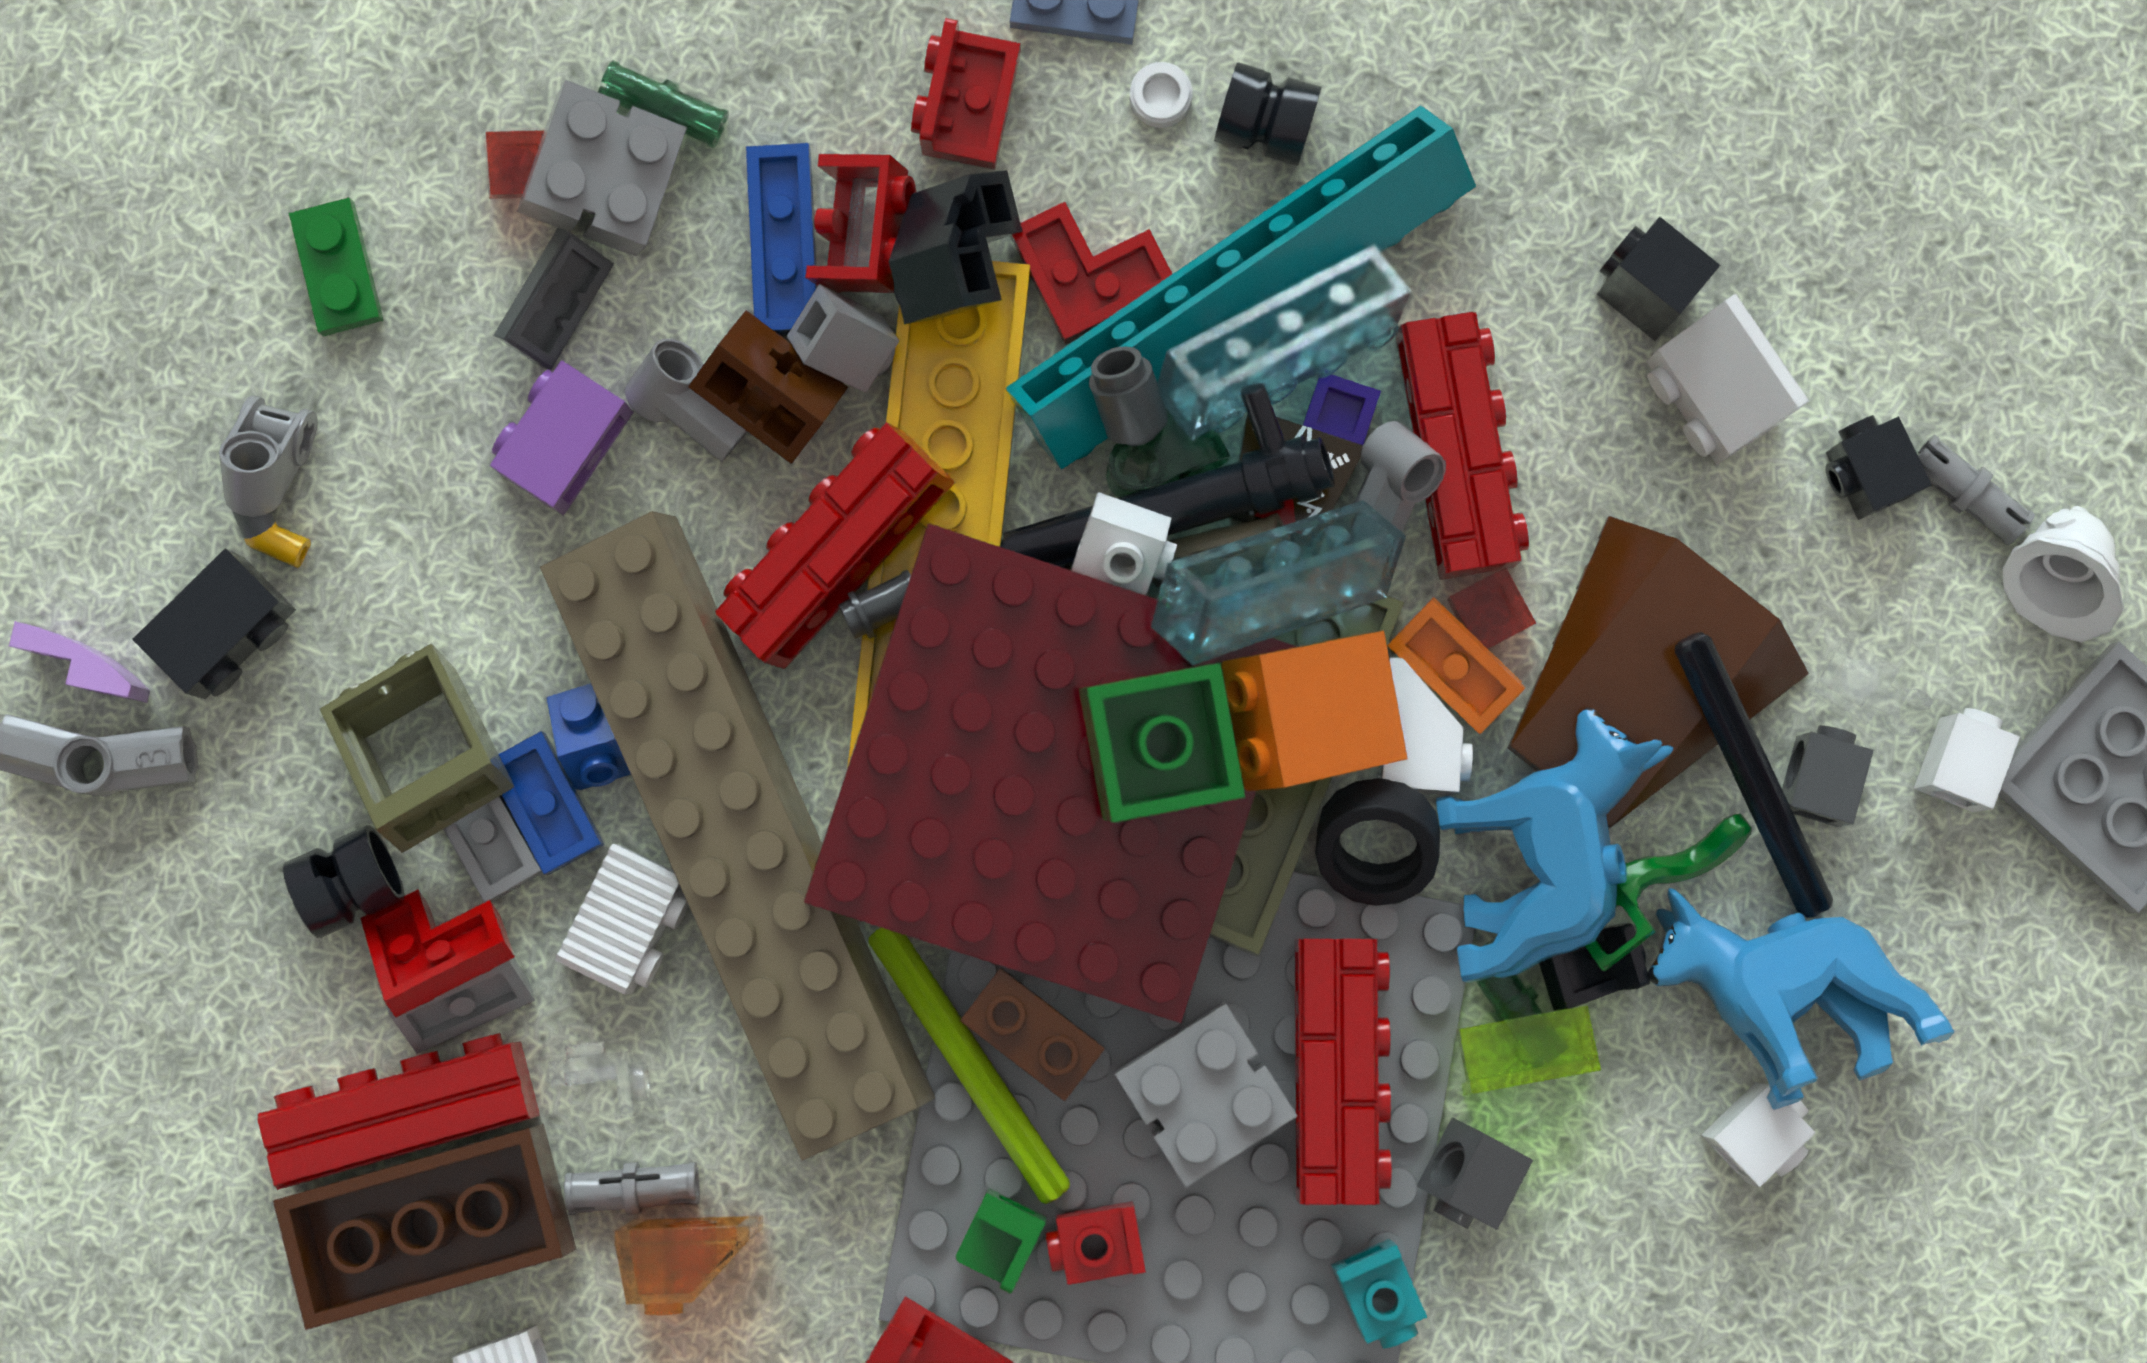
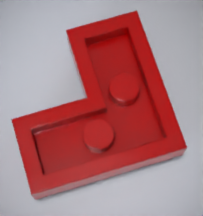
(1083, 287)
(425, 961)

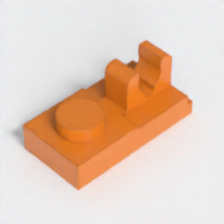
(1456, 665)

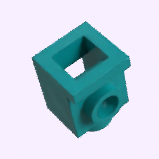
(1365, 1274)

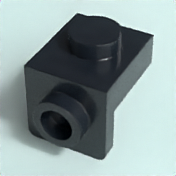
(1578, 979)

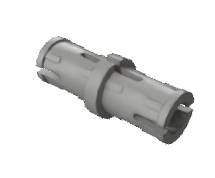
(1973, 491)
(632, 1188)

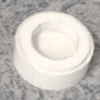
(1161, 94)

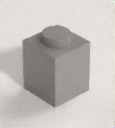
(843, 339)

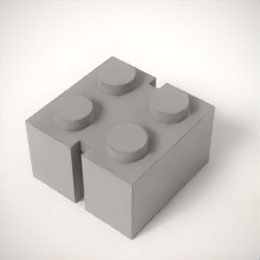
(603, 167)
(1205, 1094)

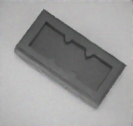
(553, 299)

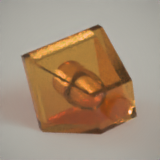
(678, 1258)

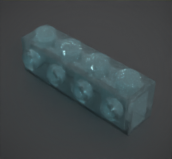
(1283, 342)
(1276, 581)

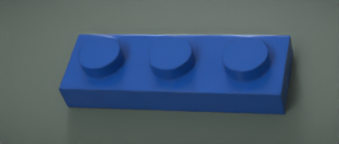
(781, 231)

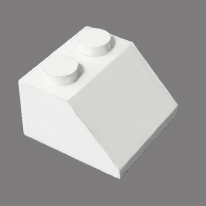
(1724, 381)

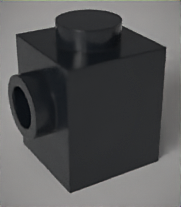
(1875, 466)

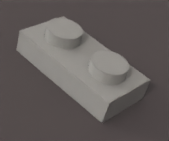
(493, 850)
(466, 1006)

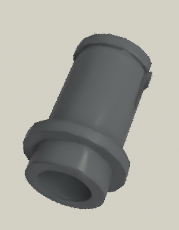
(874, 606)

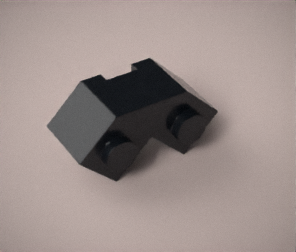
(942, 246)

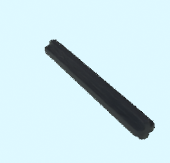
(1753, 774)

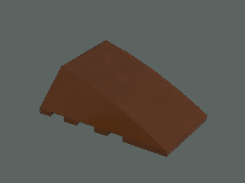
(1621, 659)

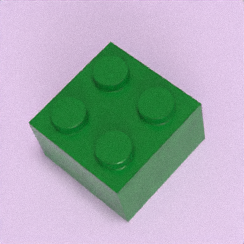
(1161, 743)

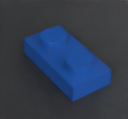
(547, 805)

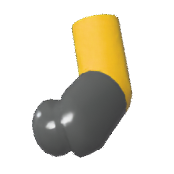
(266, 537)

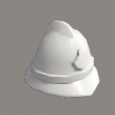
(2066, 576)

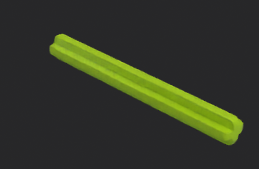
(970, 1064)

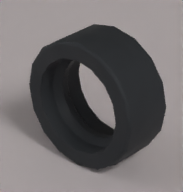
(1369, 881)

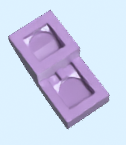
(88, 666)

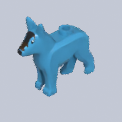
(1565, 843)
(1778, 977)

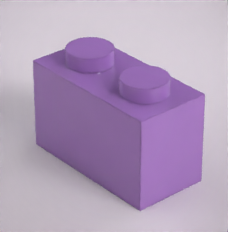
(560, 436)

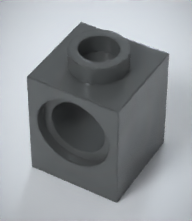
(1827, 776)
(1473, 1176)

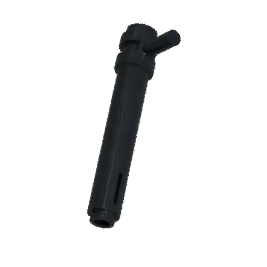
(1258, 482)

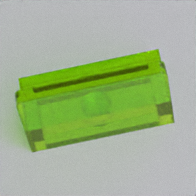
(1528, 1050)

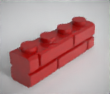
(1459, 418)
(833, 545)
(1338, 1071)
(399, 1113)

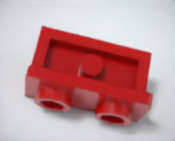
(966, 96)

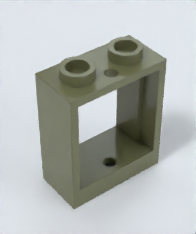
(444, 792)

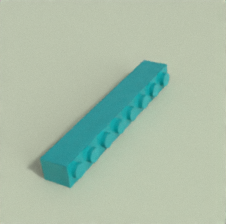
(1357, 202)

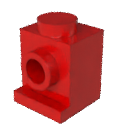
(1115, 1224)

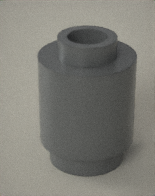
(1127, 396)

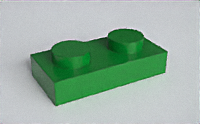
(336, 266)

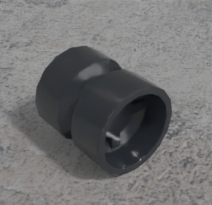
(1267, 113)
(338, 883)

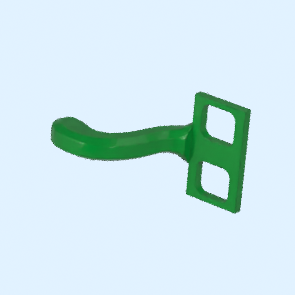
(1667, 869)

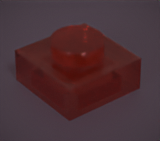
(509, 161)
(1492, 609)

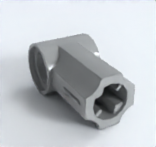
(662, 394)
(1399, 472)

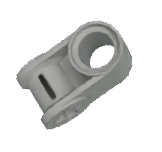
(264, 455)

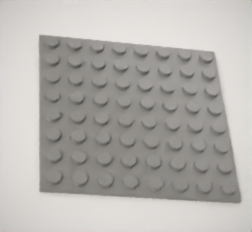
(1234, 1255)

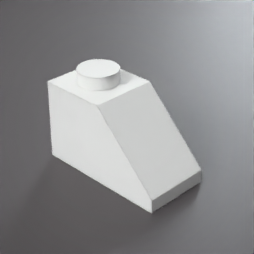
(1431, 738)

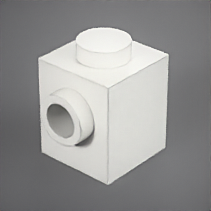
(1124, 545)
(1967, 760)
(1760, 1139)

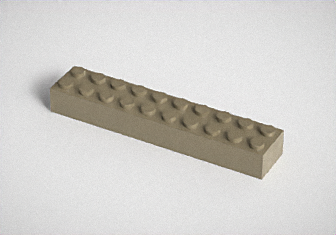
(735, 832)

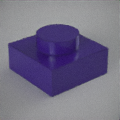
(1342, 408)

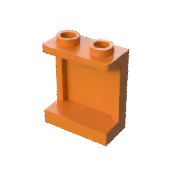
(1314, 711)

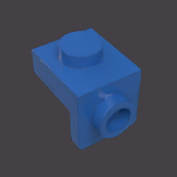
(585, 739)

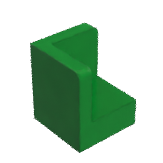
(1001, 1239)

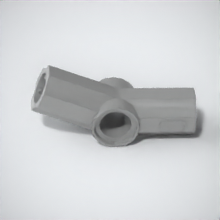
(129, 759)

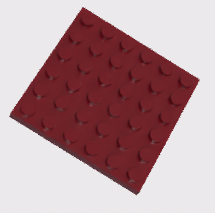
(979, 793)

